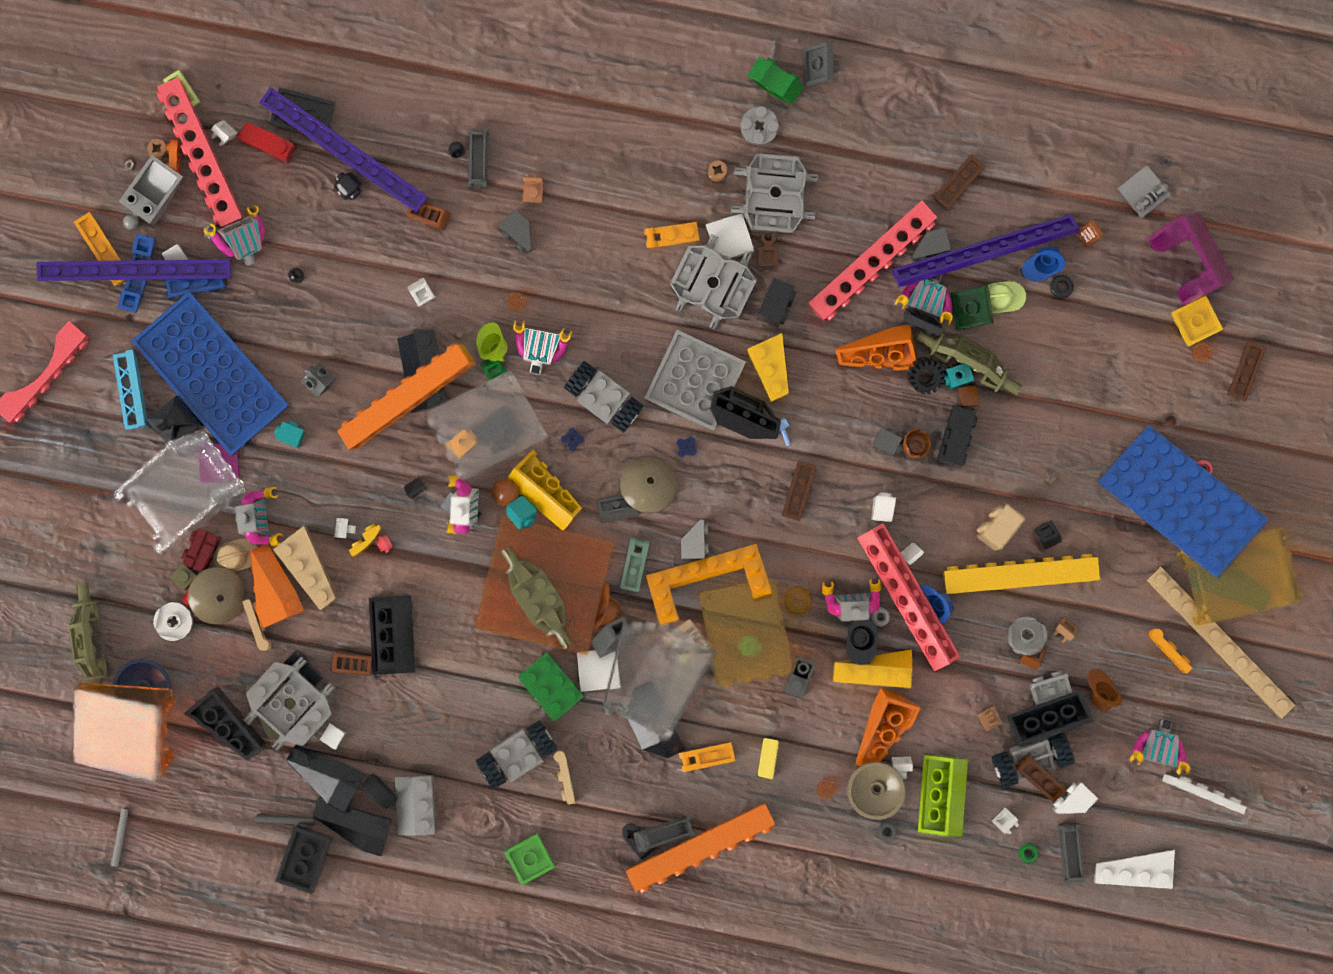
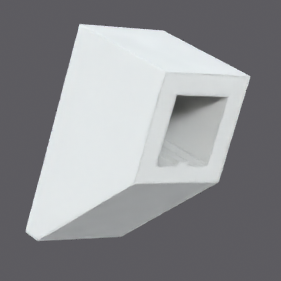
(883, 507)
(1077, 800)

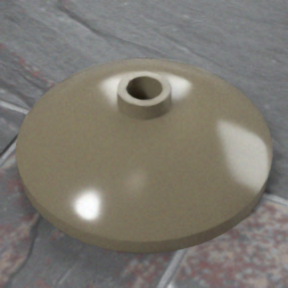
(645, 496)
(206, 588)
(874, 803)

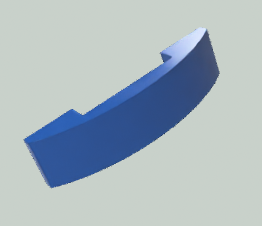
(134, 289)

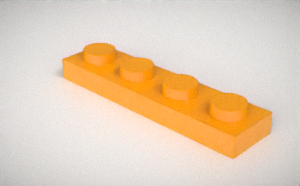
(97, 241)

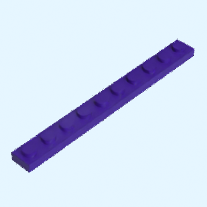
(343, 150)
(985, 250)
(134, 270)

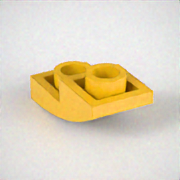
(370, 536)

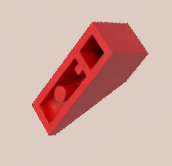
(267, 142)

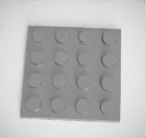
(690, 376)

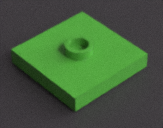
(529, 859)

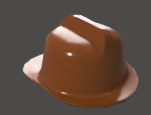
(608, 609)
(1103, 691)

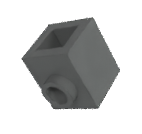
(888, 441)

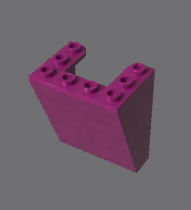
(1194, 227)

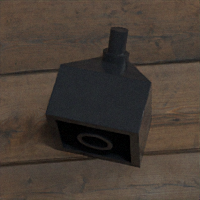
(174, 420)

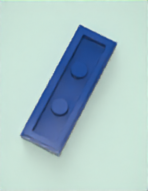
(180, 287)

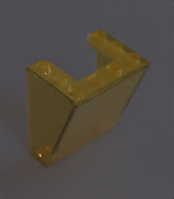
(1253, 583)
(746, 634)

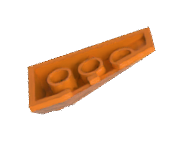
(273, 591)

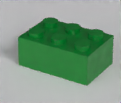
(550, 686)

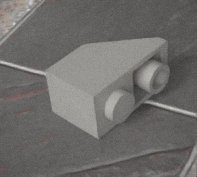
(693, 542)

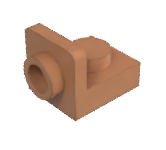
(533, 189)

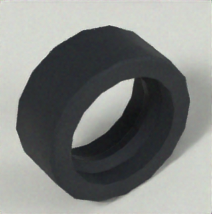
(379, 791)

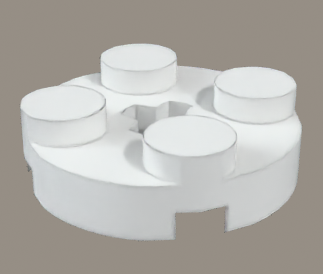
(180, 630)

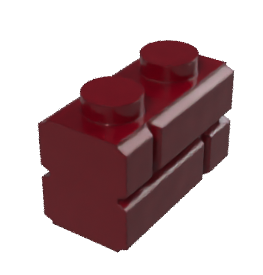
(201, 549)

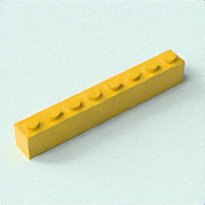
(1021, 575)

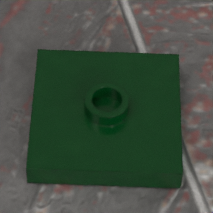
(972, 308)

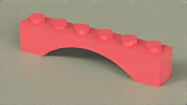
(68, 343)

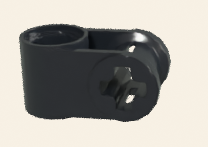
(631, 840)

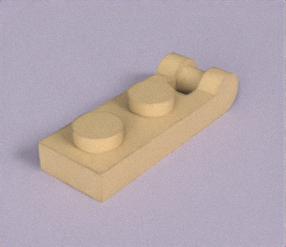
(262, 643)
(564, 776)

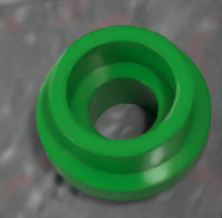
(1028, 859)

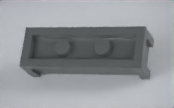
(478, 159)
(663, 833)
(1071, 853)

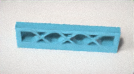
(136, 387)

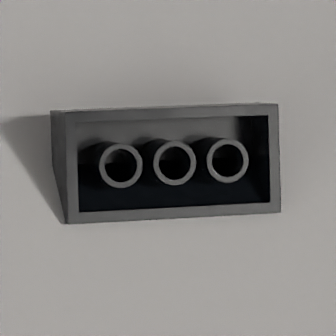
(415, 352)
(392, 635)
(1049, 719)

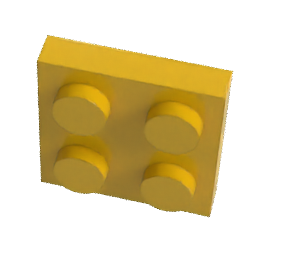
(1196, 321)

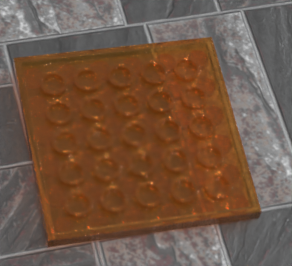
(572, 564)

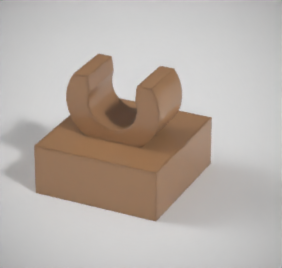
(1067, 629)
(989, 718)

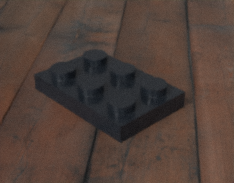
(315, 106)

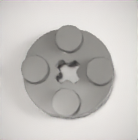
(770, 126)
(1034, 628)

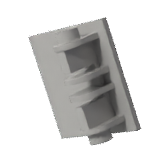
(1144, 191)

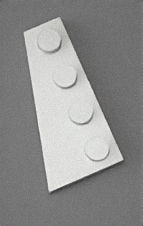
(1201, 790)

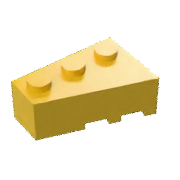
(770, 366)

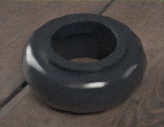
(1058, 294)

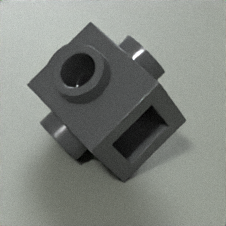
(318, 379)

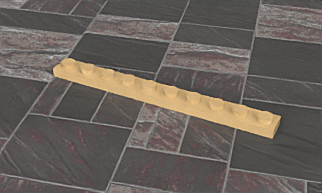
(1221, 644)

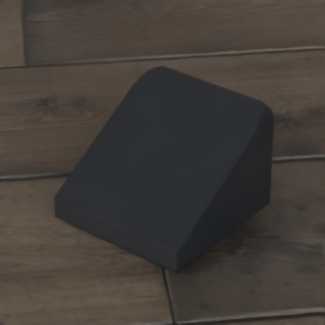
(414, 488)
(1048, 535)

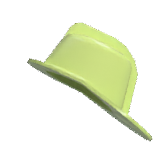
(1006, 296)

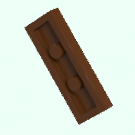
(959, 182)
(1246, 371)
(798, 490)
(1040, 778)

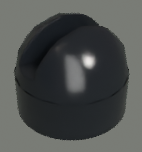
(456, 150)
(300, 273)

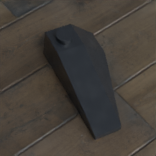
(329, 777)
(357, 826)

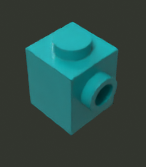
(958, 376)
(290, 433)
(521, 513)

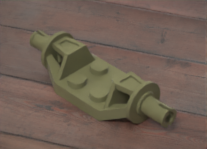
(973, 355)
(537, 597)
(81, 639)

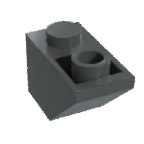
(518, 229)
(932, 244)
(608, 638)
(799, 677)

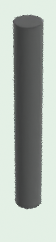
(284, 819)

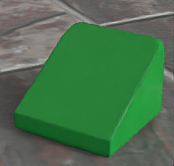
(492, 369)

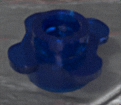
(577, 439)
(682, 450)

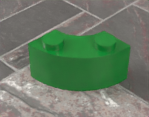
(775, 80)

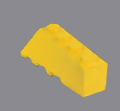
(544, 491)
(884, 670)

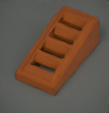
(439, 219)
(1089, 233)
(334, 660)

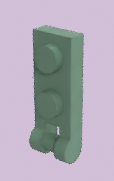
(634, 565)

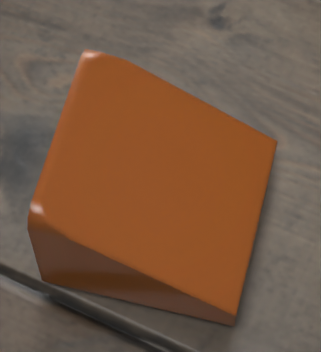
(968, 396)
(1033, 661)

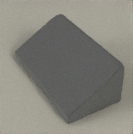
(615, 509)

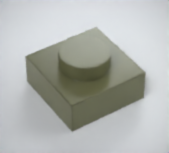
(183, 576)

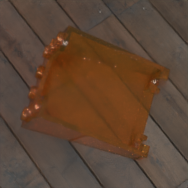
(122, 729)

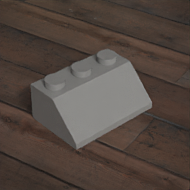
(415, 805)

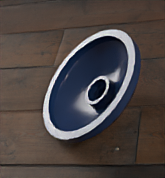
(142, 671)

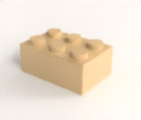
(1000, 527)

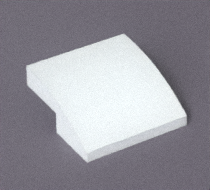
(732, 235)
(594, 671)

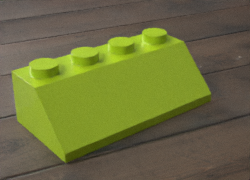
(942, 795)

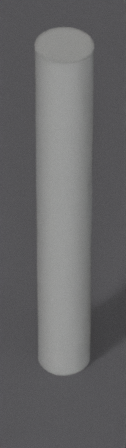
(120, 837)

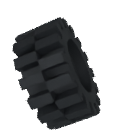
(937, 374)

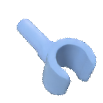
(784, 424)

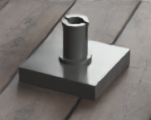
(819, 64)

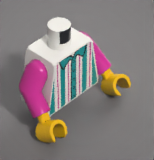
(540, 346)
(463, 506)

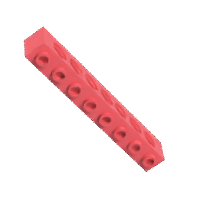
(166, 93)
(921, 213)
(908, 597)

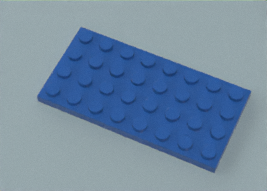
(210, 373)
(1183, 501)

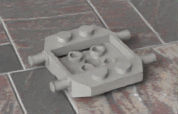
(759, 194)
(716, 266)
(278, 715)

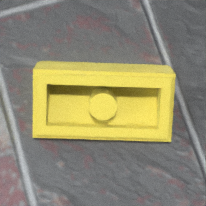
(768, 758)

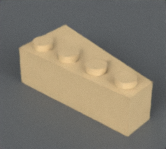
(304, 563)

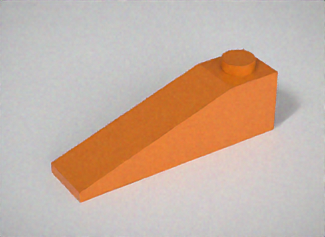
(887, 348)
(887, 722)

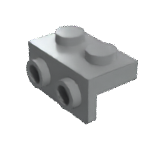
(1050, 688)

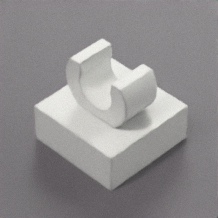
(224, 132)
(343, 528)
(902, 765)
(1005, 821)

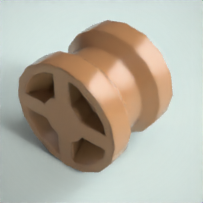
(158, 152)
(715, 174)

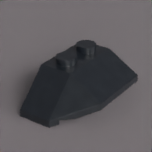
(744, 414)
(662, 747)

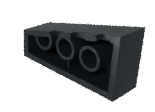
(226, 723)

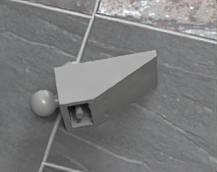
(151, 188)

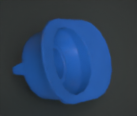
(1043, 264)
(939, 601)

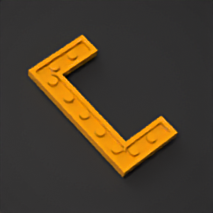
(663, 581)

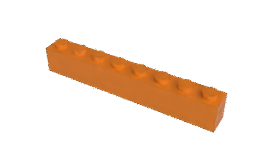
(406, 397)
(700, 847)

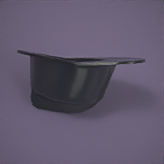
(862, 642)

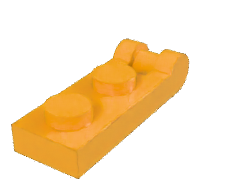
(672, 235)
(1169, 650)
(707, 756)

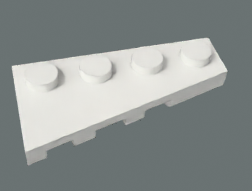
(1143, 871)

